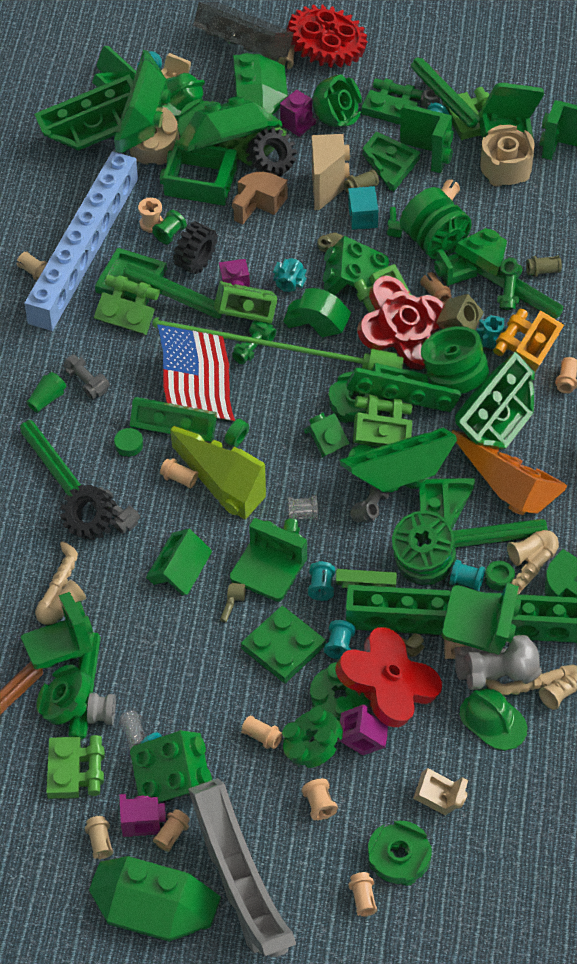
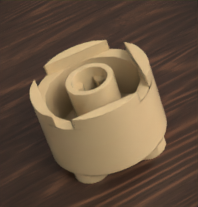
(156, 148)
(507, 155)

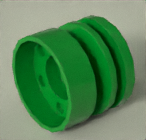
(435, 222)
(426, 563)

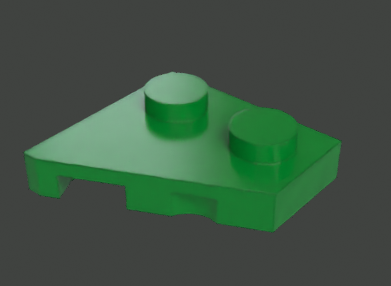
(390, 159)
(483, 249)
(445, 496)

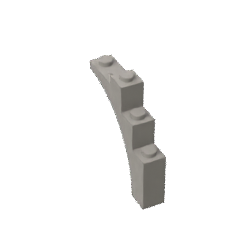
(258, 916)

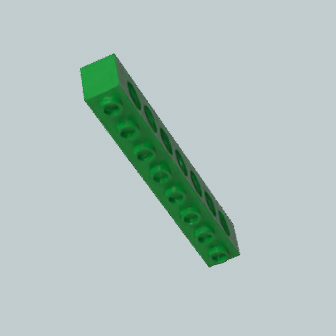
(425, 609)

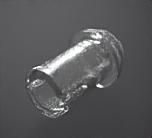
(132, 726)

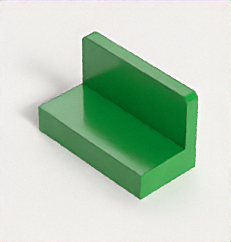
(180, 561)

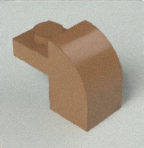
(260, 191)

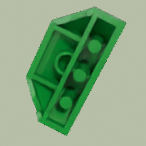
(260, 80)
(143, 105)
(88, 116)
(225, 122)
(499, 405)
(402, 461)
(152, 898)

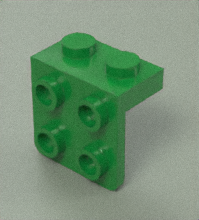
(510, 106)
(560, 127)
(428, 131)
(350, 262)
(270, 560)
(481, 618)
(62, 639)
(170, 765)

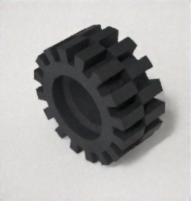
(279, 143)
(195, 247)
(102, 518)

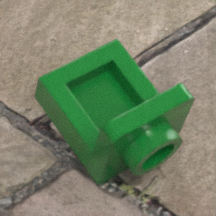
(453, 268)
(327, 433)

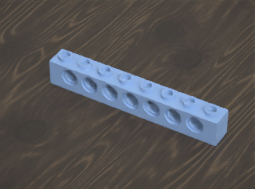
(81, 241)

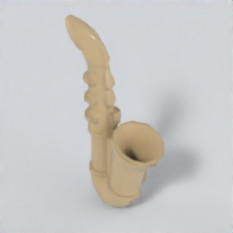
(536, 551)
(49, 608)
(553, 685)

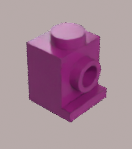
(297, 113)
(234, 272)
(363, 731)
(141, 815)

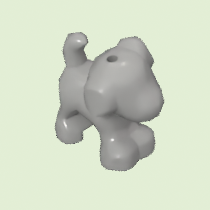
(517, 661)

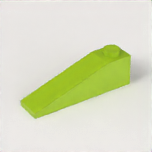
(230, 476)

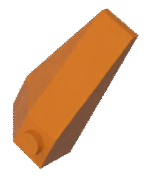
(514, 483)

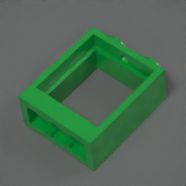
(209, 157)

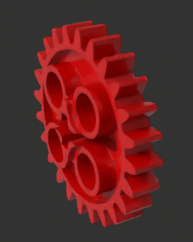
(327, 36)

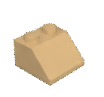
(328, 167)

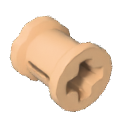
(150, 210)
(319, 799)

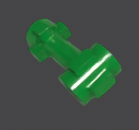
(512, 271)
(258, 330)

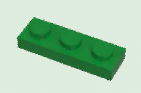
(163, 416)

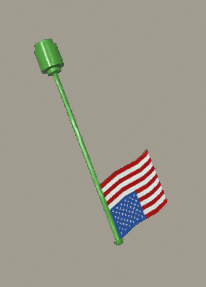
(199, 365)

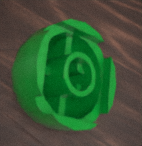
(337, 101)

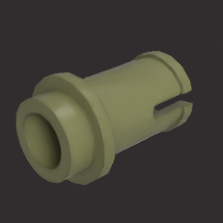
(363, 180)
(543, 265)

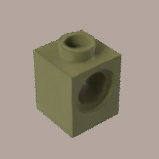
(460, 312)

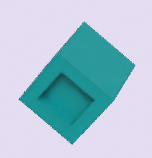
(363, 207)

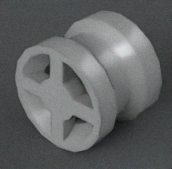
(101, 708)

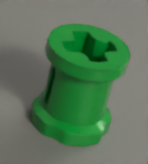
(169, 227)

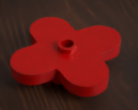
(399, 320)
(388, 677)

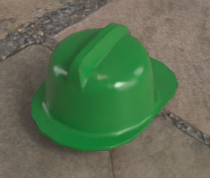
(184, 90)
(493, 719)

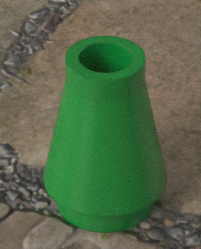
(47, 391)

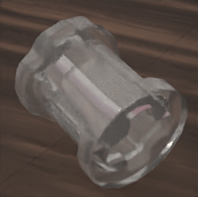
(303, 508)

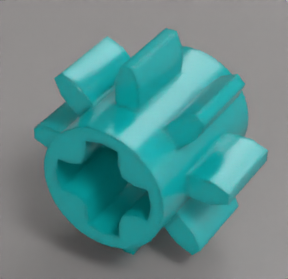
(289, 275)
(490, 330)

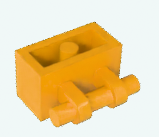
(537, 339)

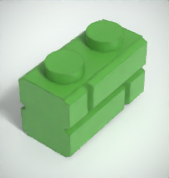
(245, 302)

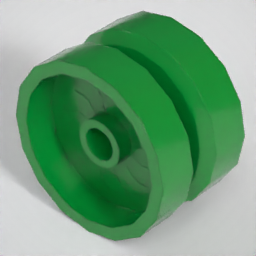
(455, 359)

